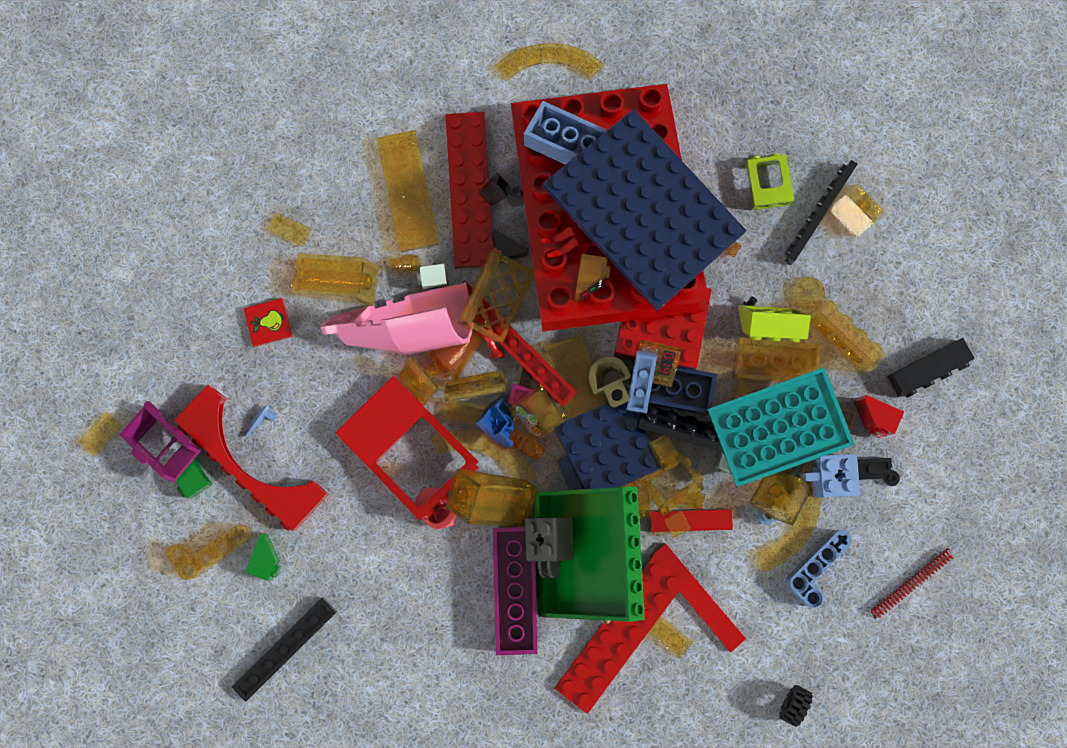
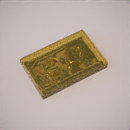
(474, 386)

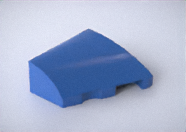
(498, 422)

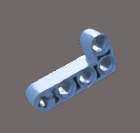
(820, 566)

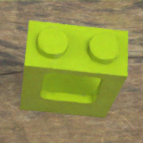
(770, 196)

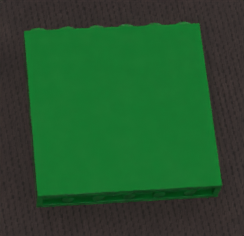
(606, 567)

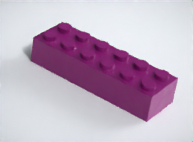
(514, 593)

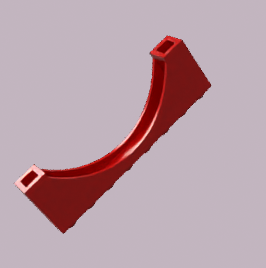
(203, 422)

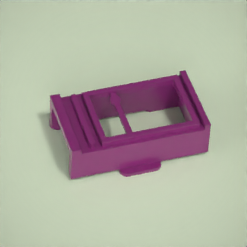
(137, 429)

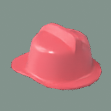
(442, 516)

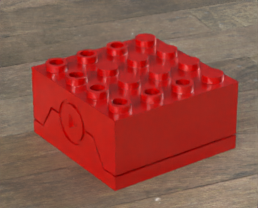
(675, 330)

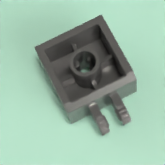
(548, 543)

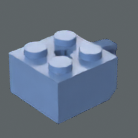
(834, 476)

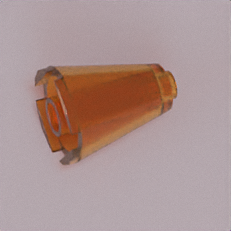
(455, 358)

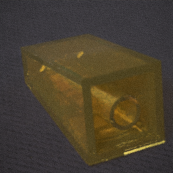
(335, 278)
(490, 498)

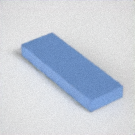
(641, 381)

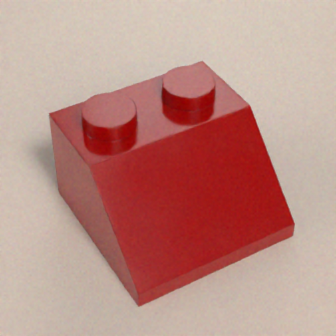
(878, 416)

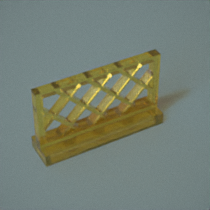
(480, 288)

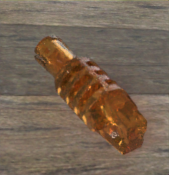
(526, 445)

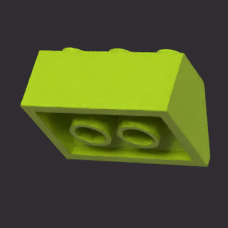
(774, 323)

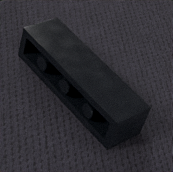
(931, 367)

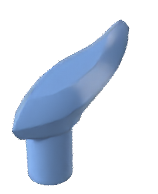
(264, 412)

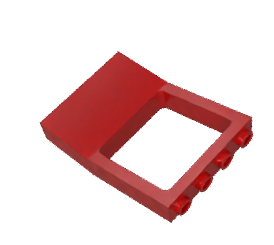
(382, 424)

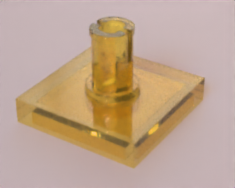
(420, 381)

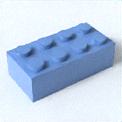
(559, 133)

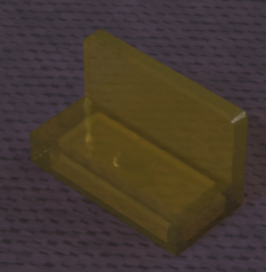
(463, 412)

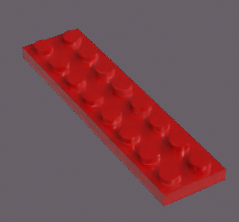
(466, 177)
(617, 640)

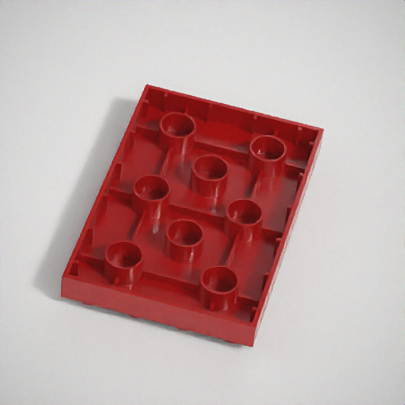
(558, 276)

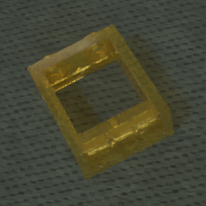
(681, 496)

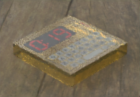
(666, 361)

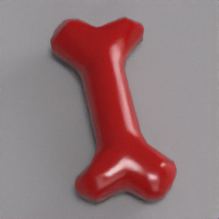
(495, 351)

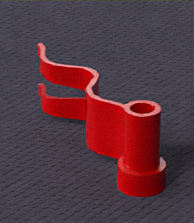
(579, 239)

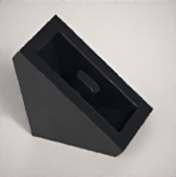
(495, 189)
(508, 246)

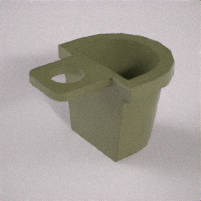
(610, 376)

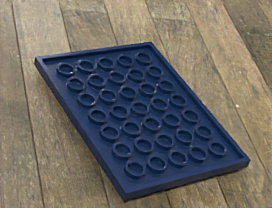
(644, 209)

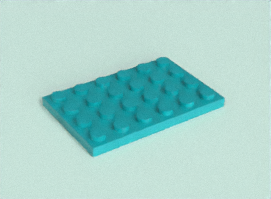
(780, 427)

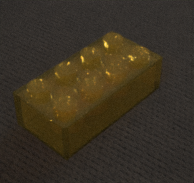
(773, 360)

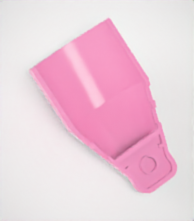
(408, 326)

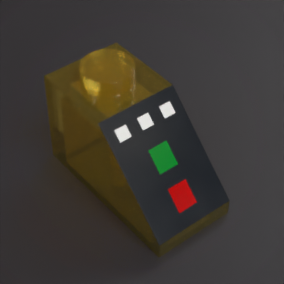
(591, 275)

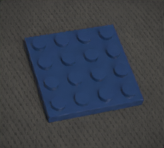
(607, 447)

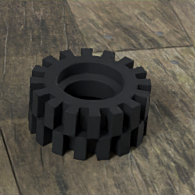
(796, 705)

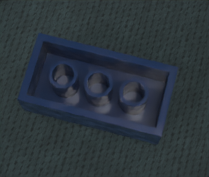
(690, 392)

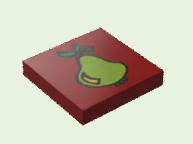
(268, 322)

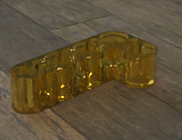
(213, 549)

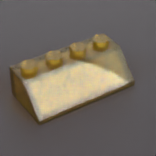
(846, 336)

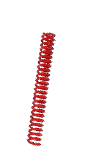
(915, 577)

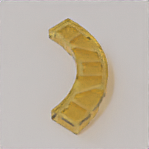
(549, 54)
(481, 442)
(795, 537)

